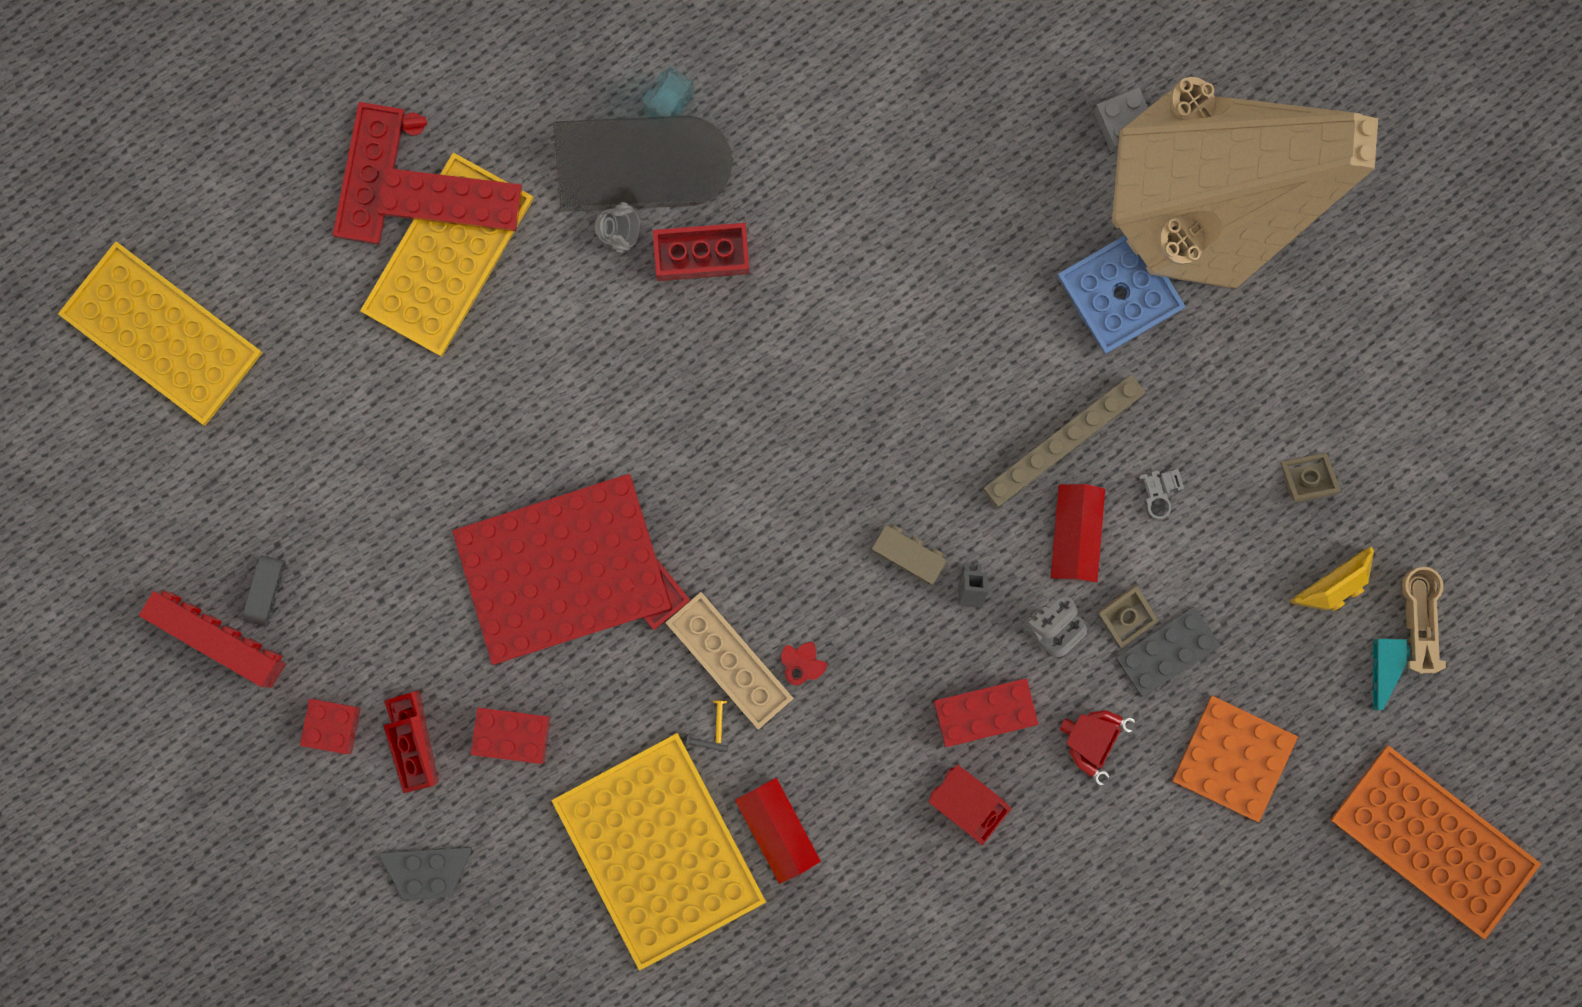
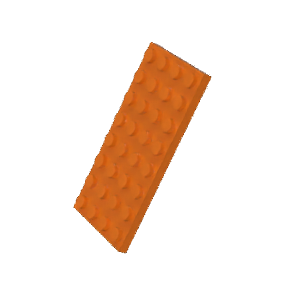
(1435, 842)

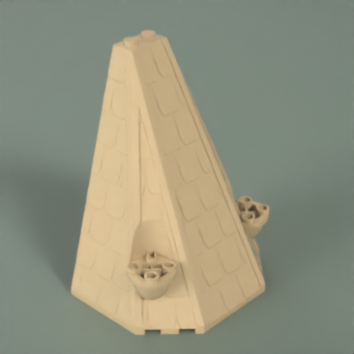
(1230, 181)

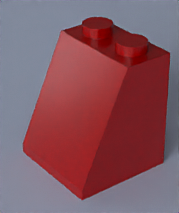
(969, 804)

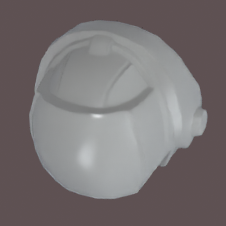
(618, 227)

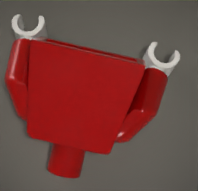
(1093, 739)

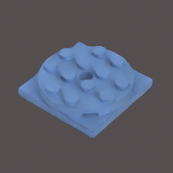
(1111, 319)

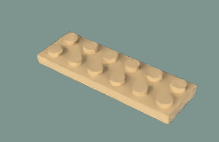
(729, 660)

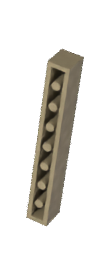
(1063, 441)

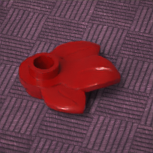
(803, 659)

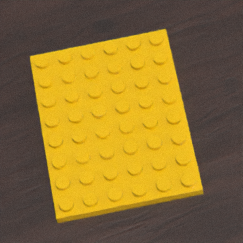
(658, 851)

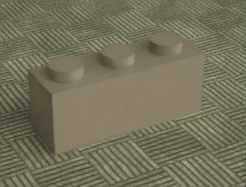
(909, 554)

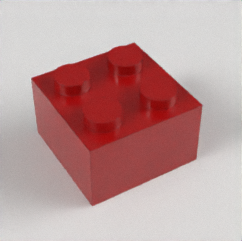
(330, 726)

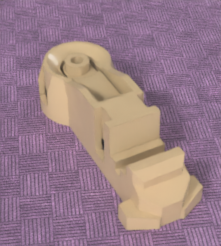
(1422, 617)

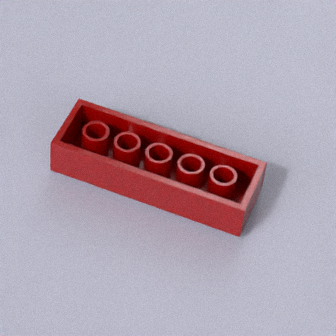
(209, 637)

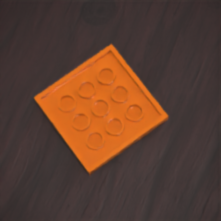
(1234, 758)

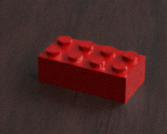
(701, 252)
(985, 712)

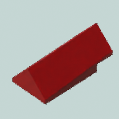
(1077, 532)
(410, 742)
(778, 831)

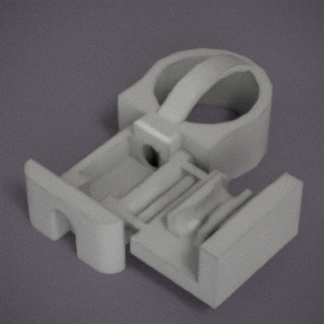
(1158, 486)

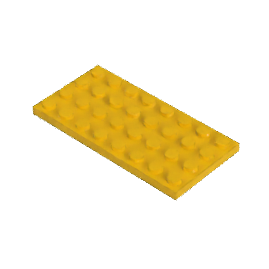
(438, 272)
(160, 333)

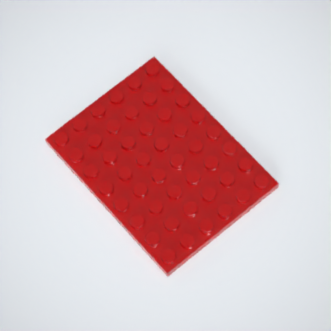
(561, 569)

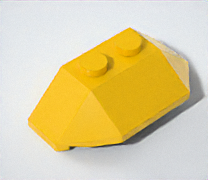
(1339, 584)

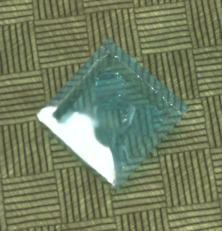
(669, 95)

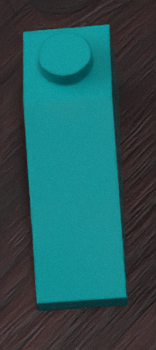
(1388, 664)

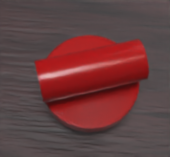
(413, 124)

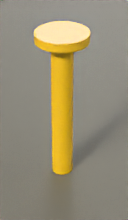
(719, 719)

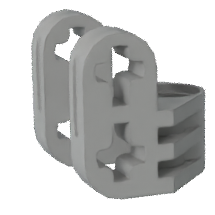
(1056, 626)

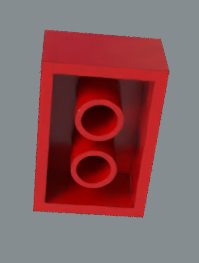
(510, 735)

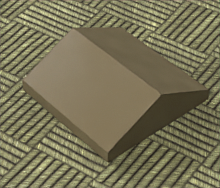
(1310, 480)
(1125, 614)

